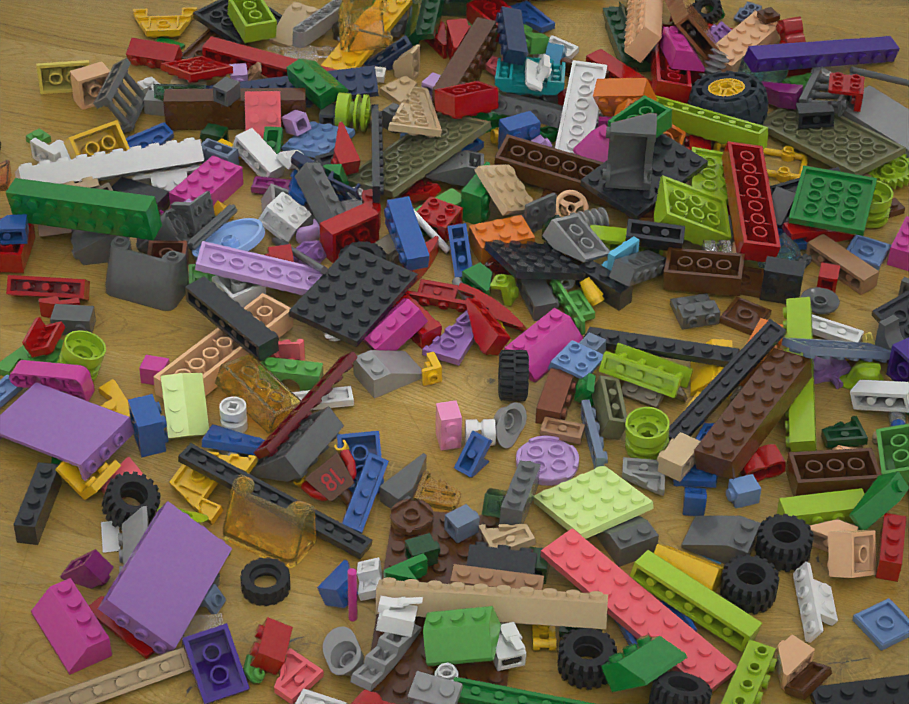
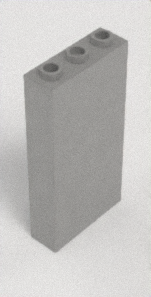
(881, 116)

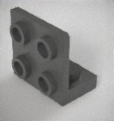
(540, 211)
(196, 213)

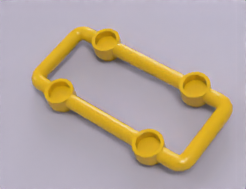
(787, 154)

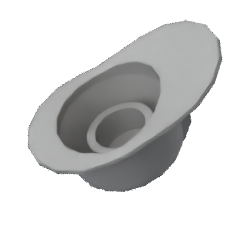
(509, 423)
(342, 651)

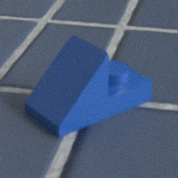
(472, 456)
(694, 501)

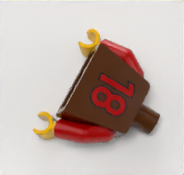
(332, 477)

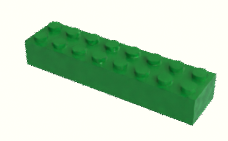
(85, 208)

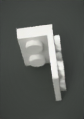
(51, 152)
(284, 216)

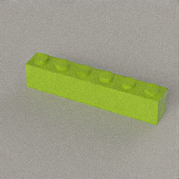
(695, 600)

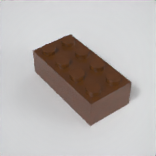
(703, 271)
(831, 470)

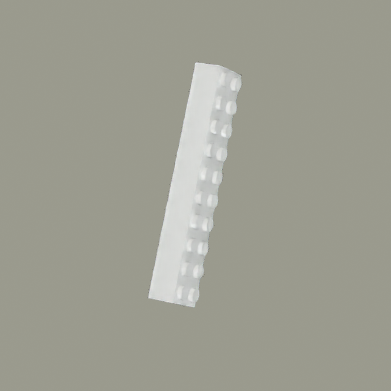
(117, 163)

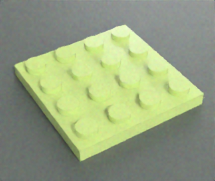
(593, 502)

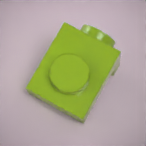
(508, 287)

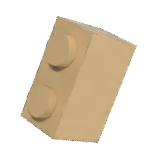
(678, 457)

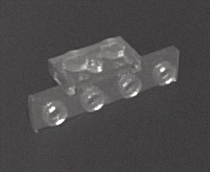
(308, 52)

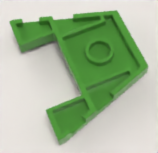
(9, 363)

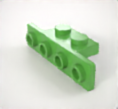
(574, 305)

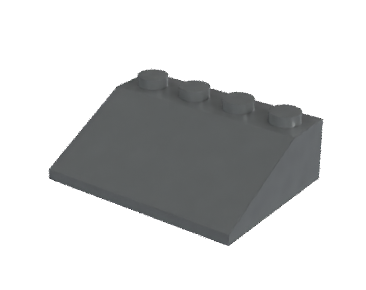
(301, 448)

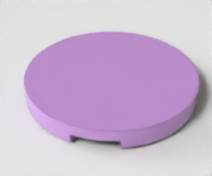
(557, 459)

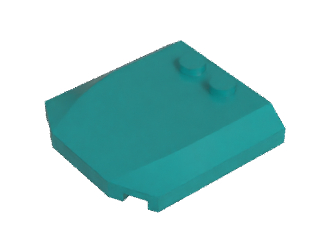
(512, 78)

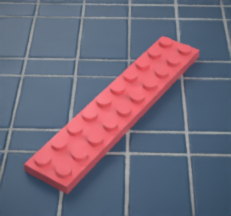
(635, 606)

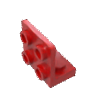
(848, 85)
(440, 215)

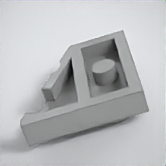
(644, 474)

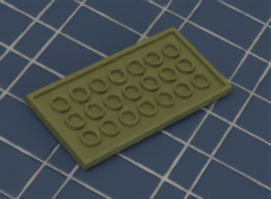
(842, 146)
(417, 155)

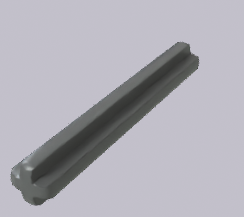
(212, 227)

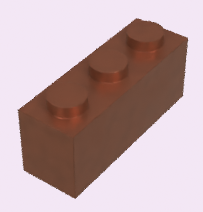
(555, 396)

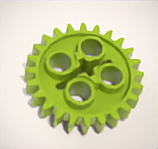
(893, 172)

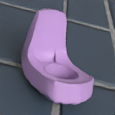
(308, 233)

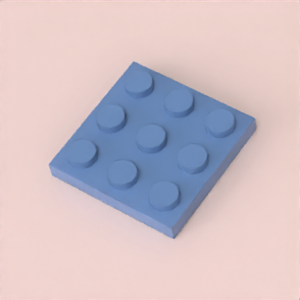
(317, 140)

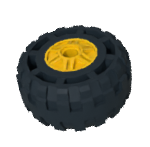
(732, 95)

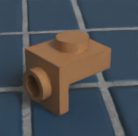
(254, 72)

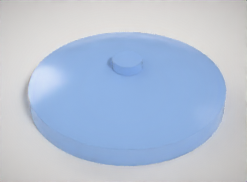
(237, 234)

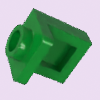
(585, 388)

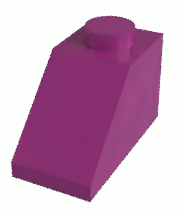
(88, 570)

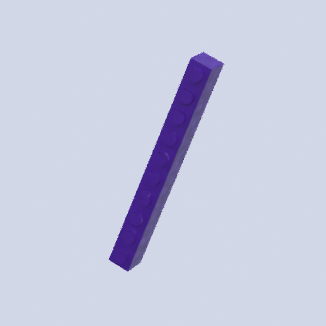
(821, 54)

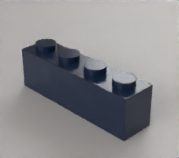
(512, 35)

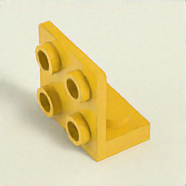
(89, 487)

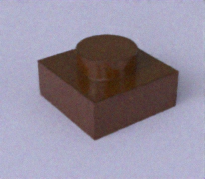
(768, 15)
(896, 208)

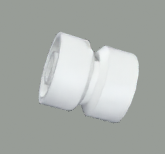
(234, 414)
(486, 426)

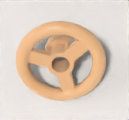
(564, 208)

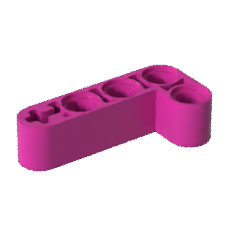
(62, 377)

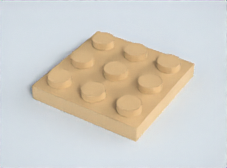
(504, 188)

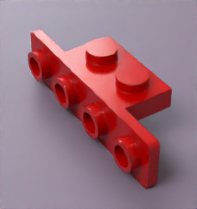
(438, 294)
(129, 638)

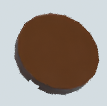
(411, 517)

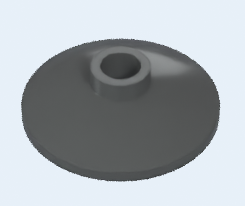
(822, 300)

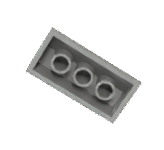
(131, 533)

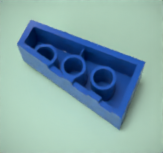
(406, 233)

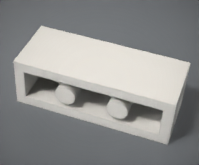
(258, 154)
(880, 396)

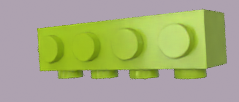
(751, 674)

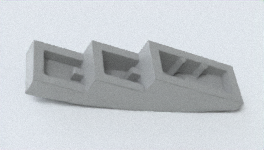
(383, 658)

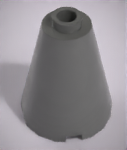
(172, 229)

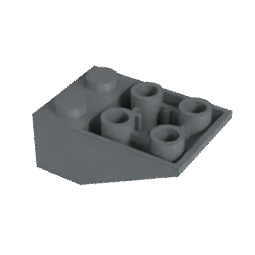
(458, 168)

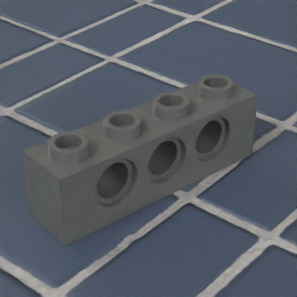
(638, 267)

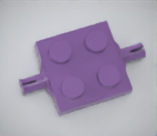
(830, 370)

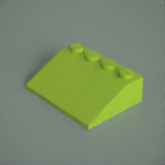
(699, 211)

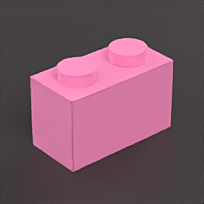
(448, 425)

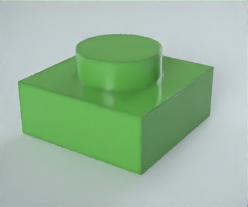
(39, 134)

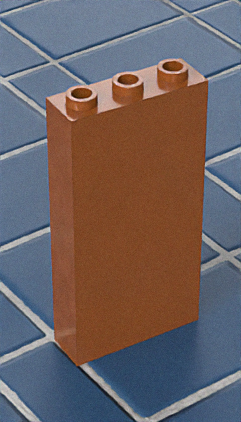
(692, 26)

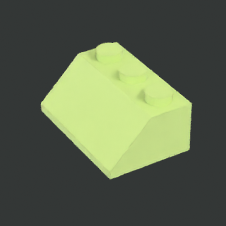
(184, 405)

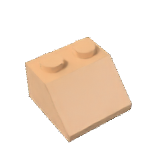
(851, 553)

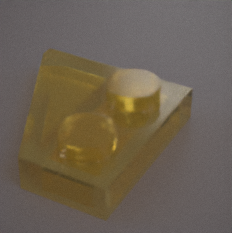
(437, 493)

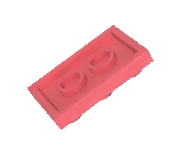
(262, 110)

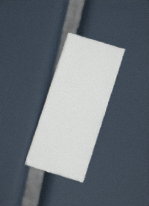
(109, 537)

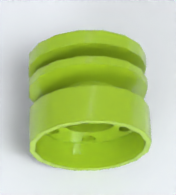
(352, 111)
(880, 206)
(83, 349)
(646, 433)

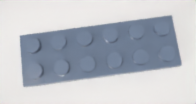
(837, 349)

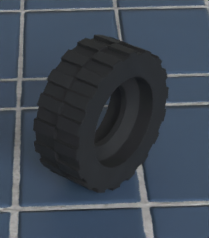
(267, 595)

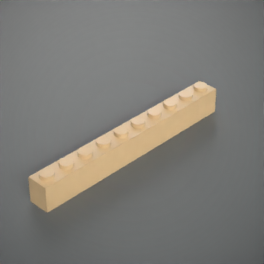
(509, 603)

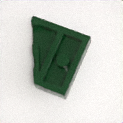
(845, 434)

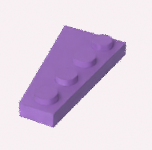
(454, 342)

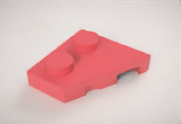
(296, 675)

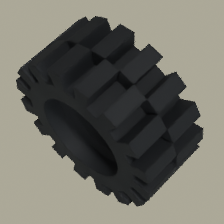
(712, 16)

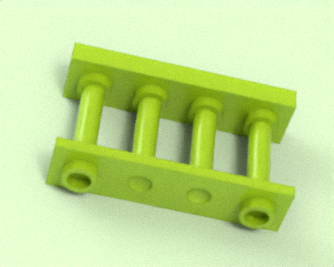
(646, 370)

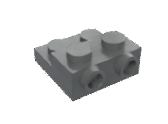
(695, 311)

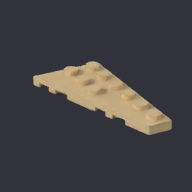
(416, 114)

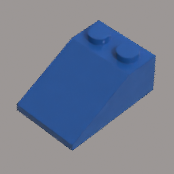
(360, 445)

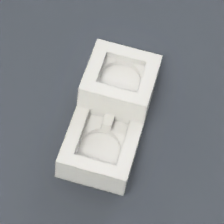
(368, 574)

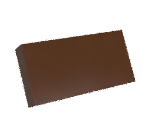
(808, 680)

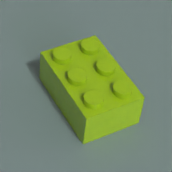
(252, 19)

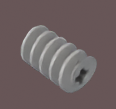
(716, 63)
(595, 216)

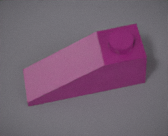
(783, 94)

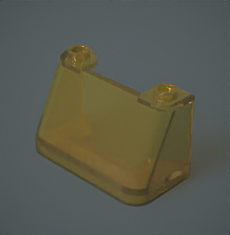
(362, 25)
(268, 527)

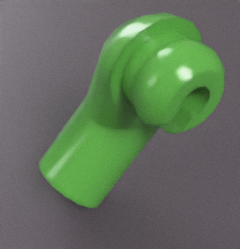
(251, 672)

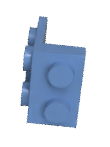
(577, 360)

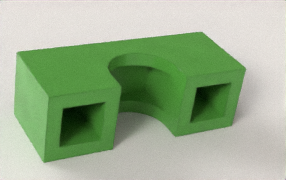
(536, 42)
(303, 372)

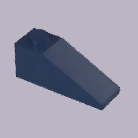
(390, 54)

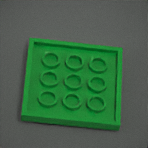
(833, 200)

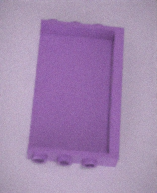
(65, 427)
(165, 579)

